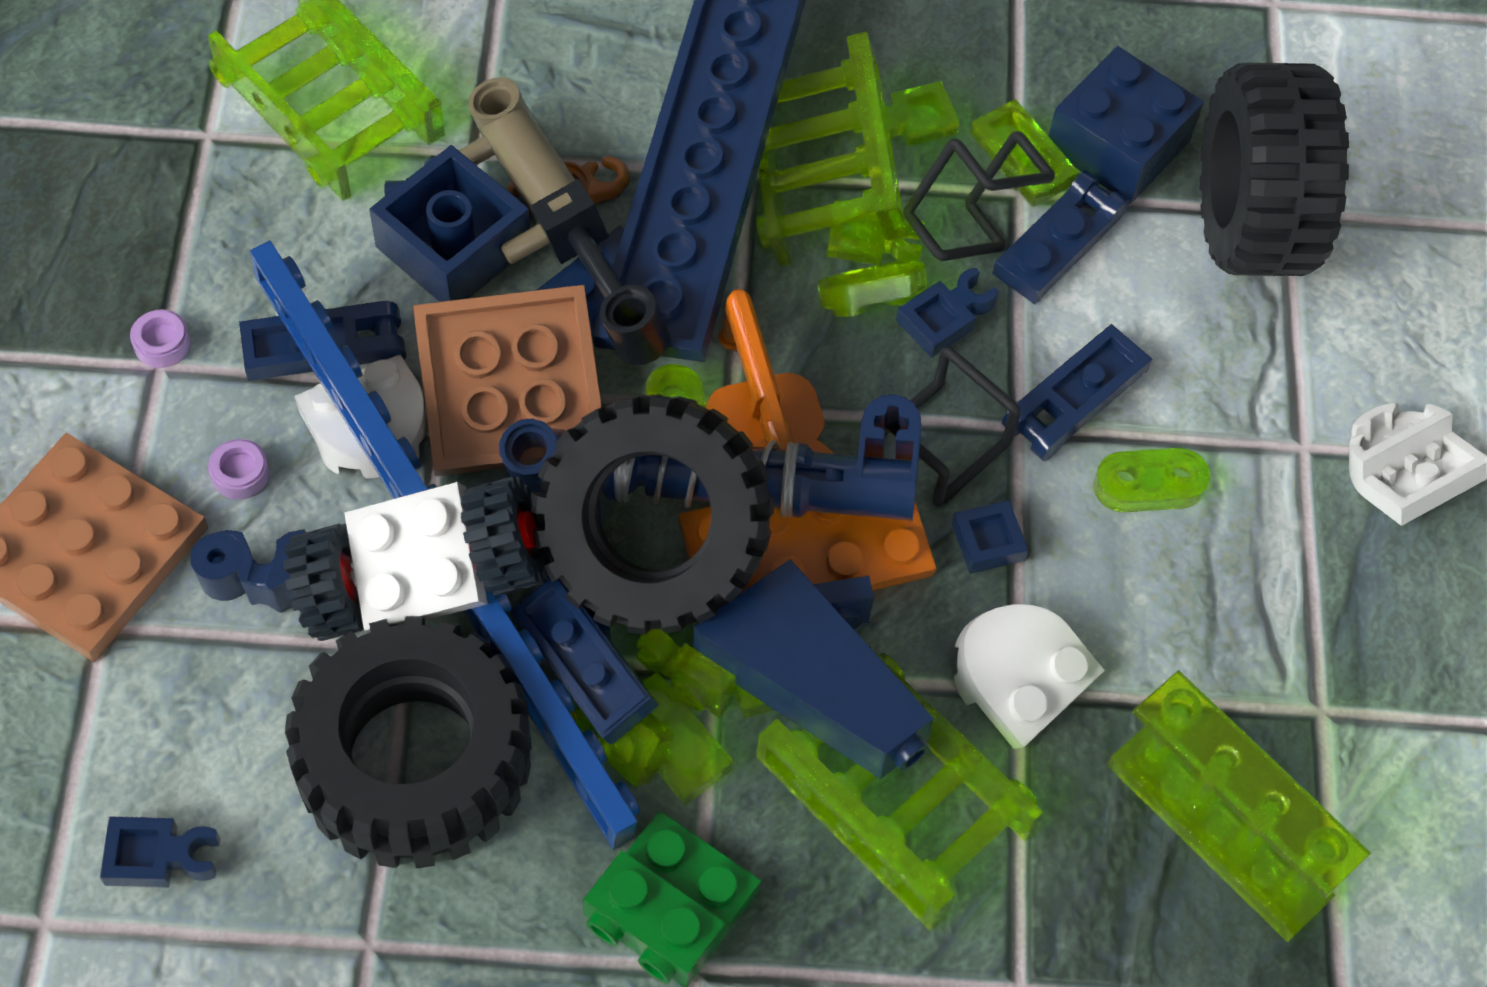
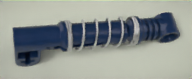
(797, 475)

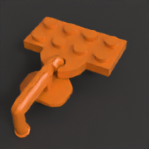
(788, 410)

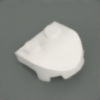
(333, 437)
(1411, 460)
(1022, 668)

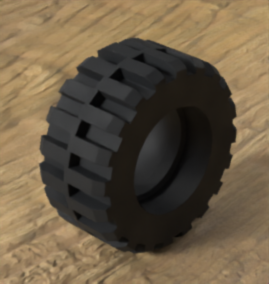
(1273, 169)
(591, 566)
(392, 669)

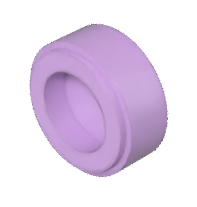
(160, 338)
(239, 469)

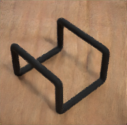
(984, 182)
(943, 491)

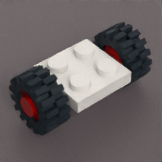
(415, 557)

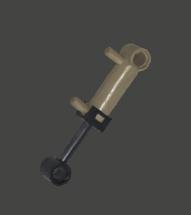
(563, 214)

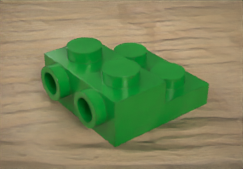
(669, 900)

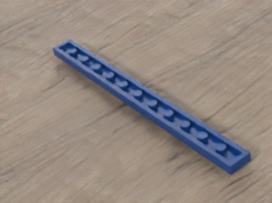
(396, 464)

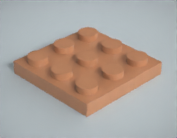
(500, 364)
(88, 545)

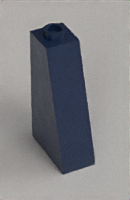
(816, 671)

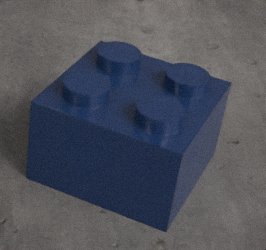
(1124, 123)
(448, 226)

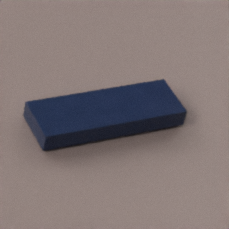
(585, 661)

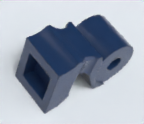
(229, 570)

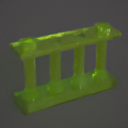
(348, 44)
(871, 159)
(1236, 807)
(881, 840)

